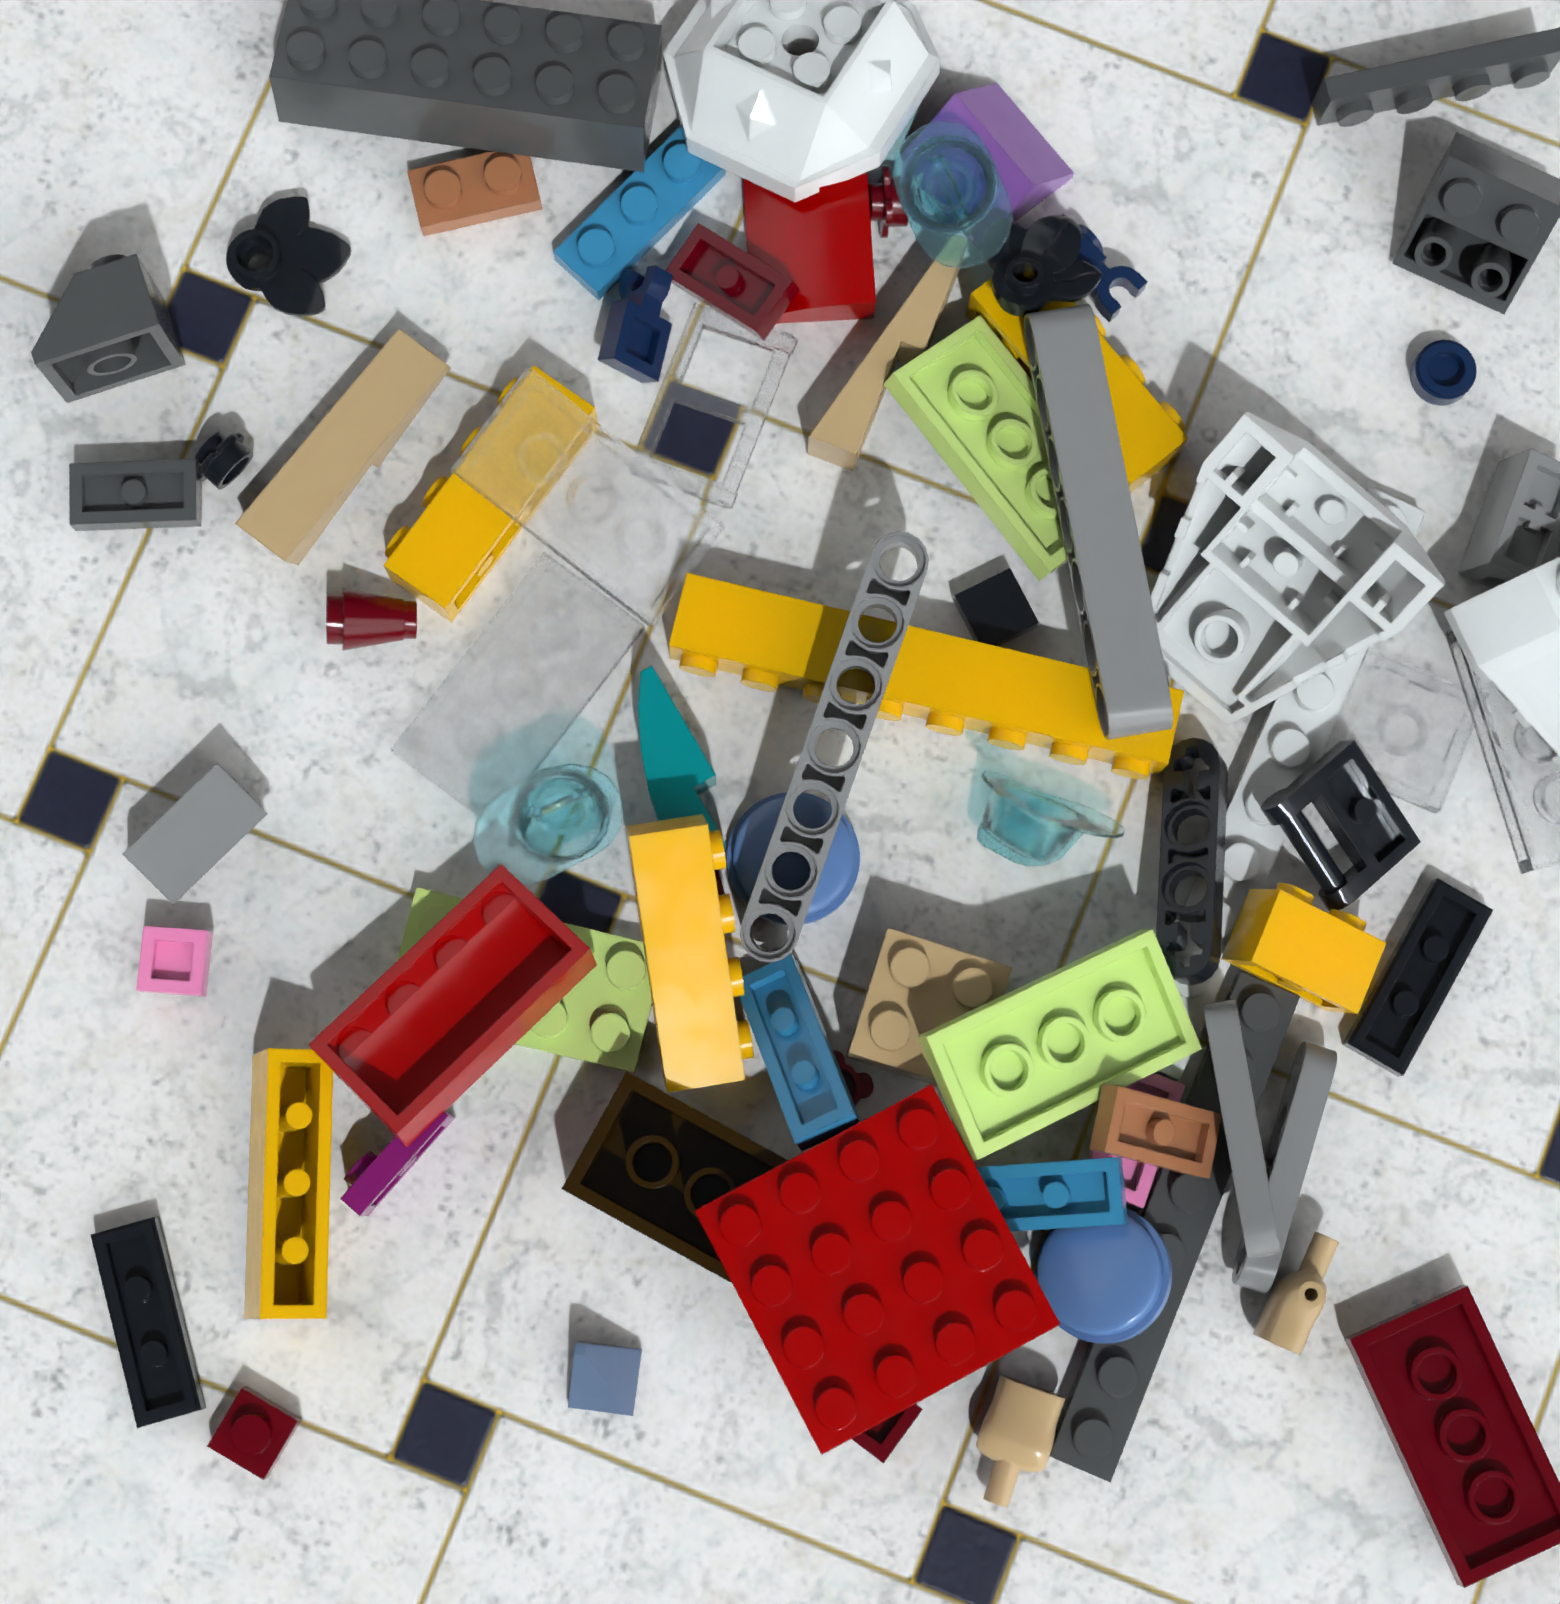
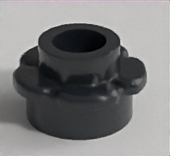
(222, 459)

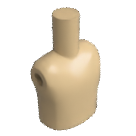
(1298, 1298)
(1017, 1434)

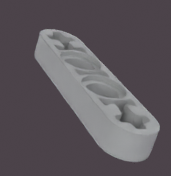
(1241, 1129)
(1289, 1154)

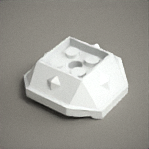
(790, 116)

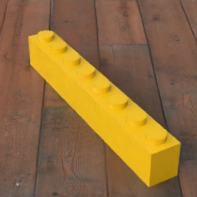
(934, 678)

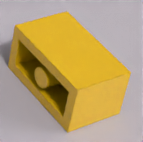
(1304, 948)

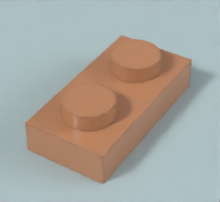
(473, 191)
(1155, 1131)

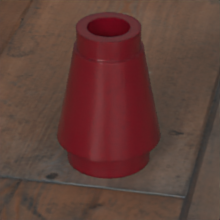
(368, 619)

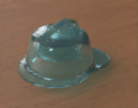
(952, 194)
(549, 822)
(1036, 826)

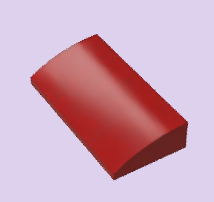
(819, 246)
(453, 1004)

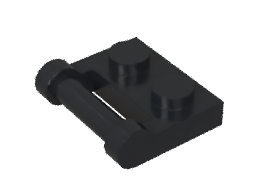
(1357, 814)

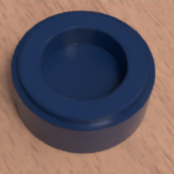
(1443, 372)

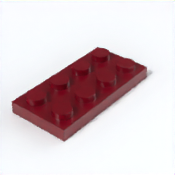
(1461, 1434)

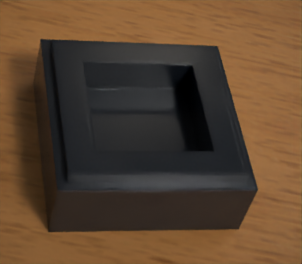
(996, 609)

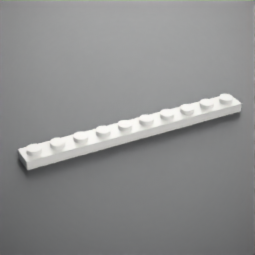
(1283, 750)

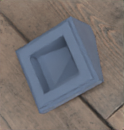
(604, 1378)

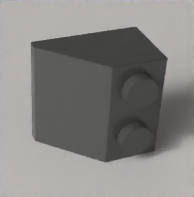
(107, 330)

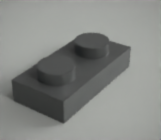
(134, 495)

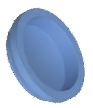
(792, 870)
(1105, 1278)

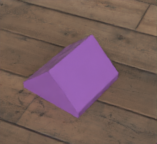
(1020, 153)

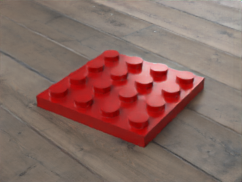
(877, 1268)

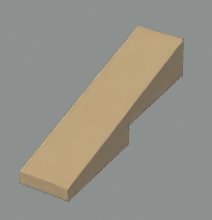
(848, 420)
(343, 447)

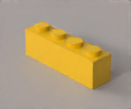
(1147, 430)
(456, 536)
(687, 953)
(288, 1186)

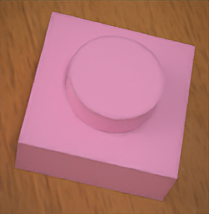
(174, 961)

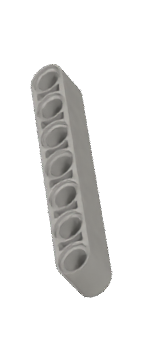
(1098, 522)
(834, 713)

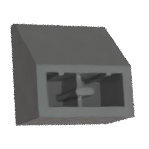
(1480, 223)

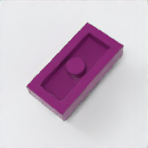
(377, 1175)

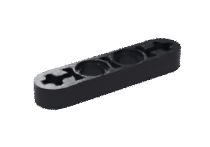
(1200, 859)

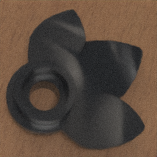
(296, 254)
(1041, 266)

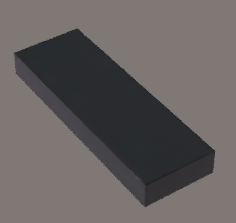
(1417, 977)
(148, 1321)

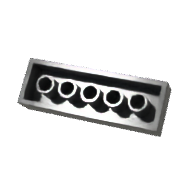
(472, 76)

